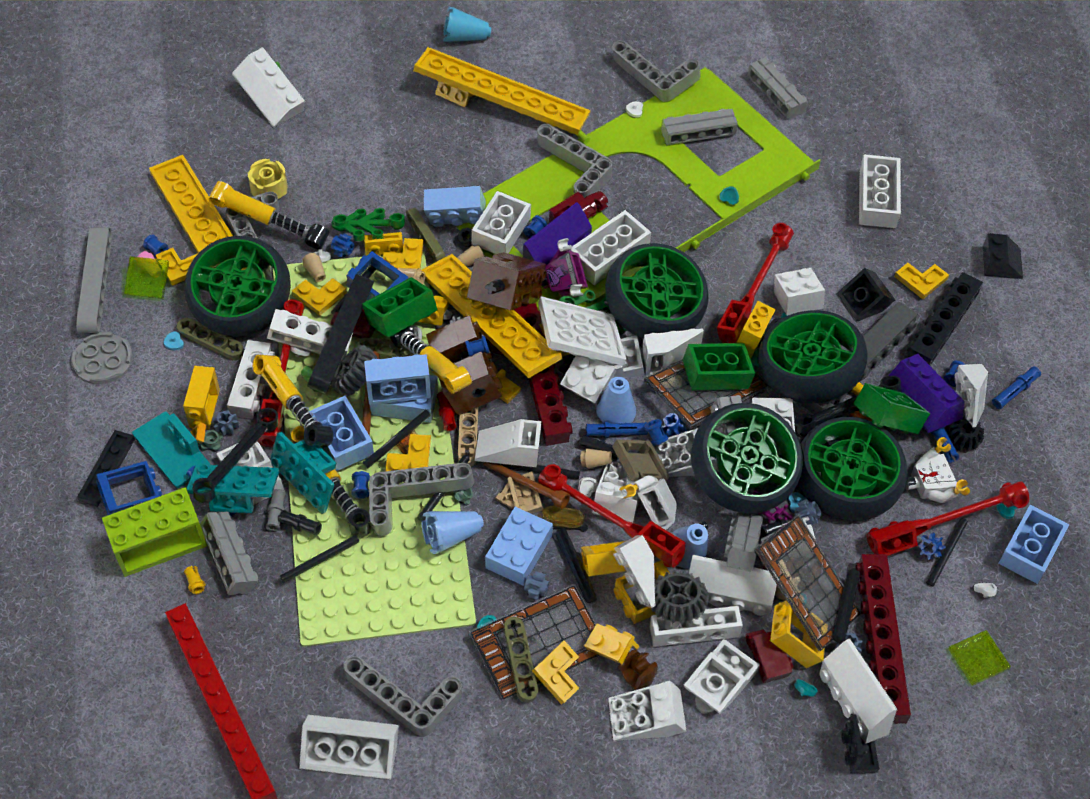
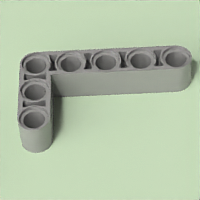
(661, 85)
(594, 164)
(241, 224)
(411, 486)
(400, 699)

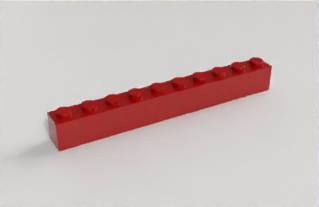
(220, 704)

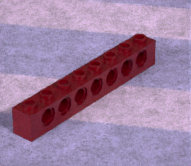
(546, 379)
(878, 567)

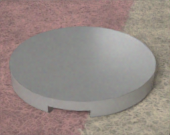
(102, 358)

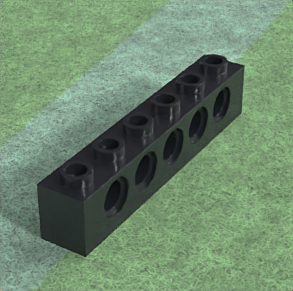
(945, 318)

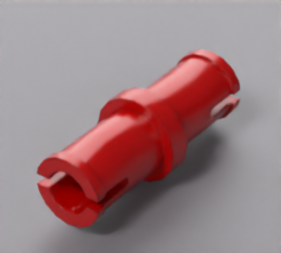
(446, 412)

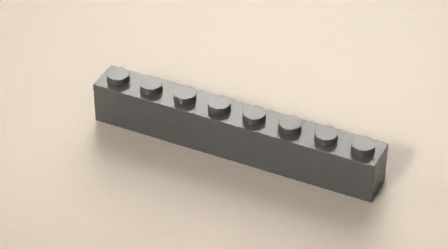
(879, 342)

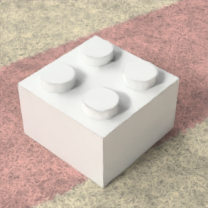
(799, 291)
(588, 378)

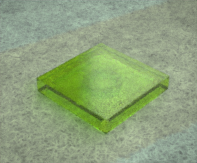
(146, 277)
(979, 657)

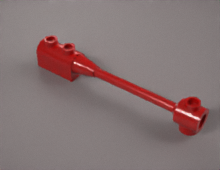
(739, 311)
(268, 438)
(903, 534)
(661, 542)

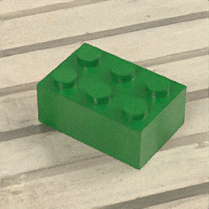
(399, 307)
(718, 366)
(891, 409)

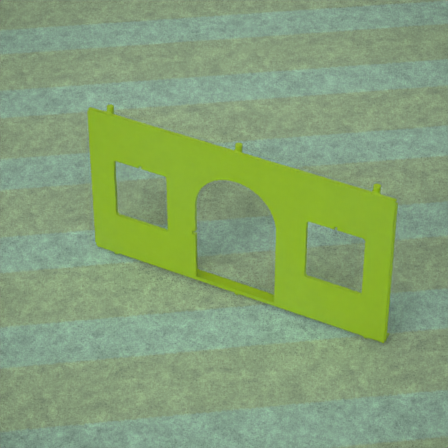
(755, 179)

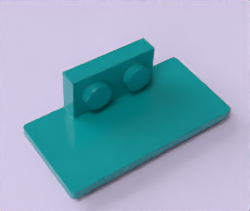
(170, 447)
(305, 469)
(237, 487)

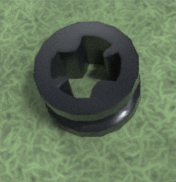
(462, 233)

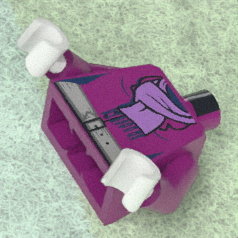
(565, 272)

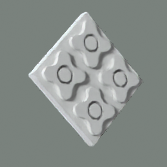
(581, 331)

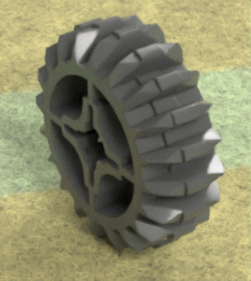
(351, 371)
(678, 604)

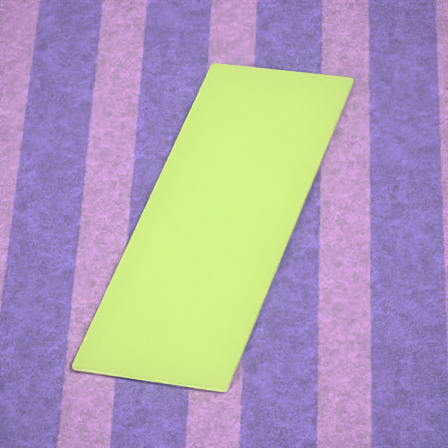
(383, 581)

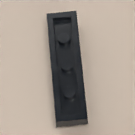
(110, 459)

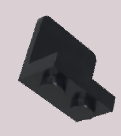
(859, 756)

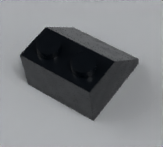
(1002, 257)
(865, 295)

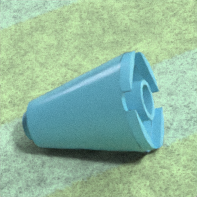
(464, 27)

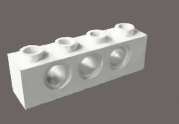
(298, 337)
(245, 385)
(712, 625)

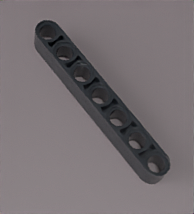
(340, 334)

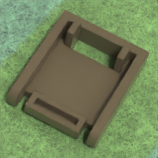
(640, 464)

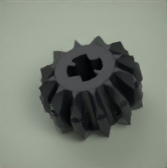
(965, 435)

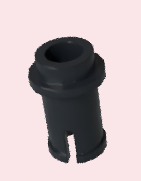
(772, 527)

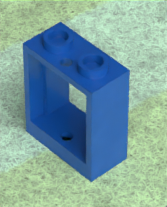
(380, 264)
(122, 474)

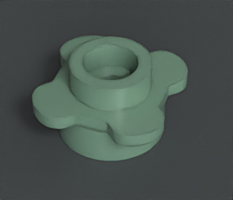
(212, 435)
(463, 495)

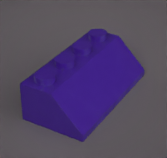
(570, 224)
(929, 391)

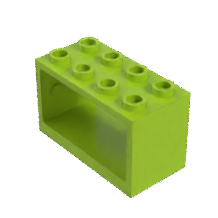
(154, 532)

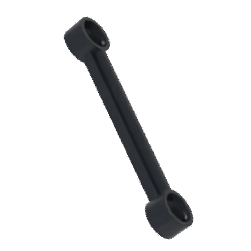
(805, 422)
(235, 455)

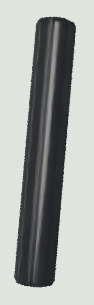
(576, 565)
(846, 606)

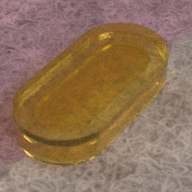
(563, 517)

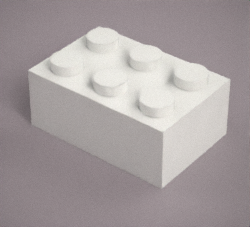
(501, 223)

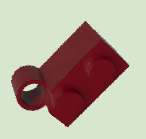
(772, 660)

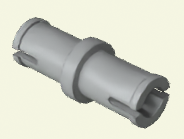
(275, 509)

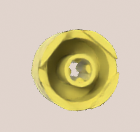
(267, 177)

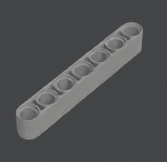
(94, 280)

